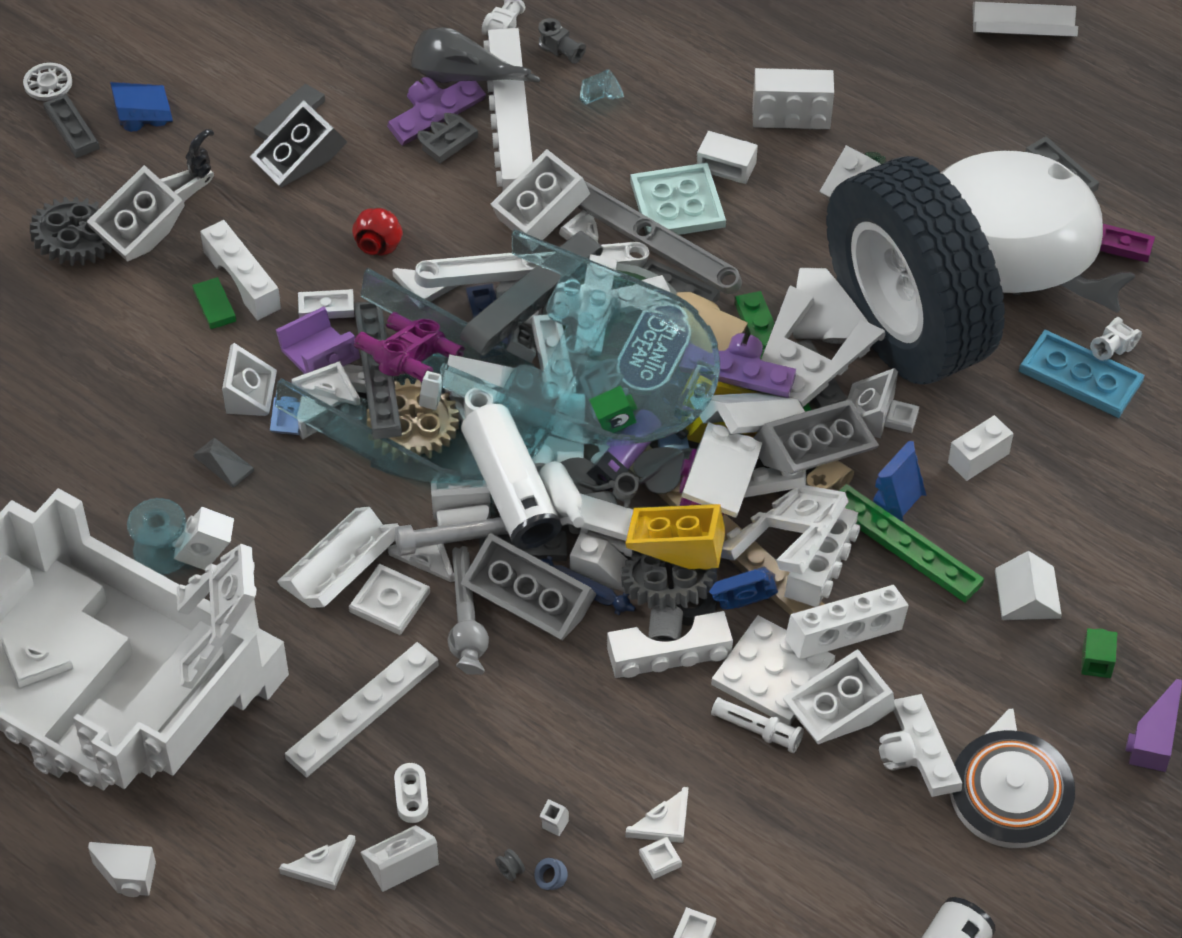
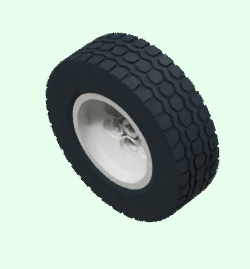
(916, 268)

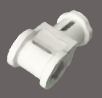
(503, 17)
(1116, 338)

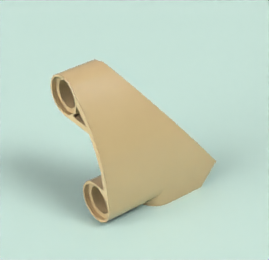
(722, 324)

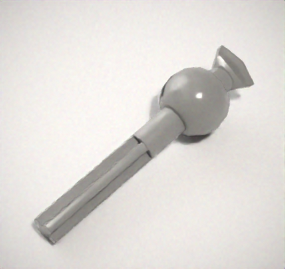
(467, 638)

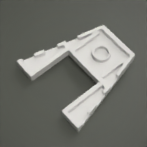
(813, 369)
(800, 510)
(230, 595)

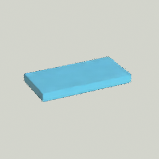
(1081, 374)

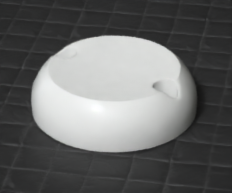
(1034, 216)

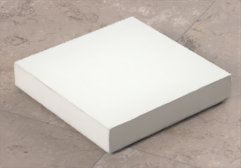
(389, 599)

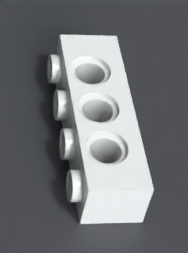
(826, 564)
(846, 622)

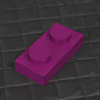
(1126, 243)

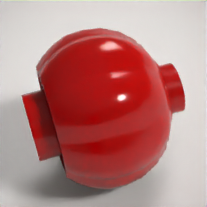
(374, 228)

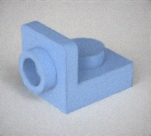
(283, 422)

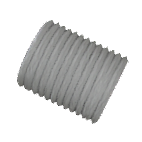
(665, 624)

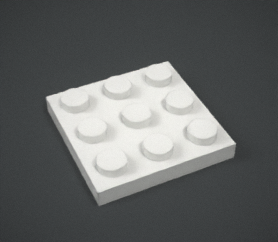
(767, 669)

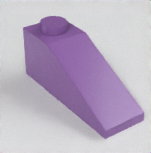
(1155, 732)

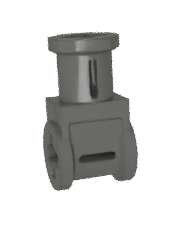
(556, 40)

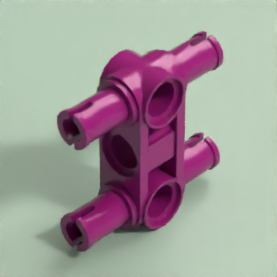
(408, 347)

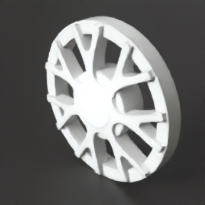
(47, 81)

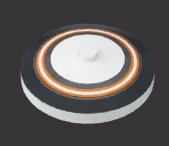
(1013, 789)

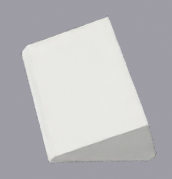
(247, 383)
(873, 399)
(459, 495)
(1027, 589)
(401, 857)

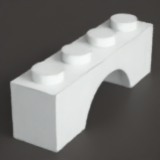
(254, 284)
(636, 654)

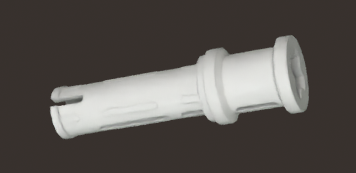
(772, 728)

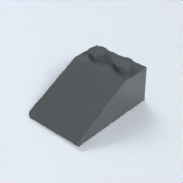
(298, 146)

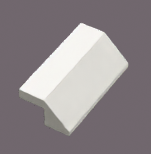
(1024, 19)
(749, 410)
(338, 558)

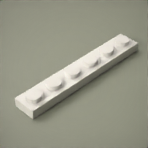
(361, 709)

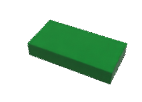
(214, 303)

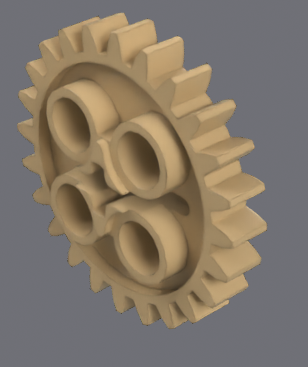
(417, 419)

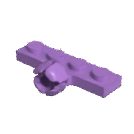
(431, 104)
(743, 367)

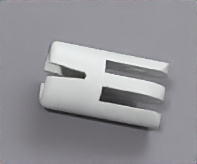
(462, 515)

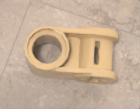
(830, 476)

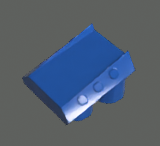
(140, 105)
(900, 483)
(745, 588)

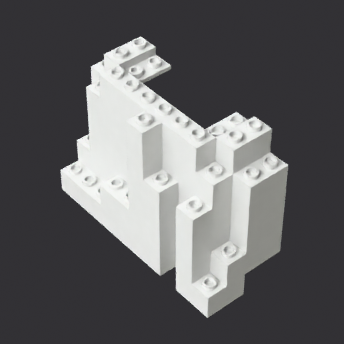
(125, 638)

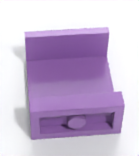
(315, 344)

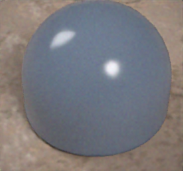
(560, 874)

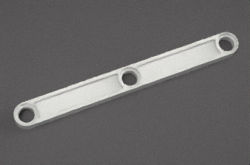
(505, 266)

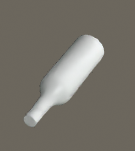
(562, 492)

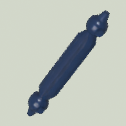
(603, 593)

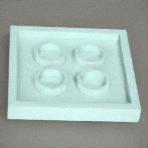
(679, 198)

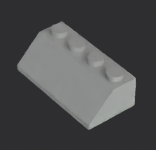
(814, 438)
(528, 587)

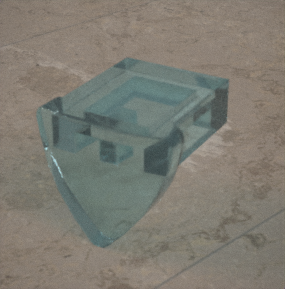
(600, 86)

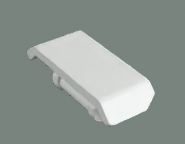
(605, 519)

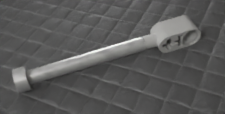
(408, 539)

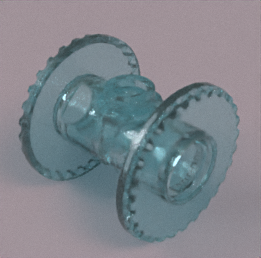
(154, 529)

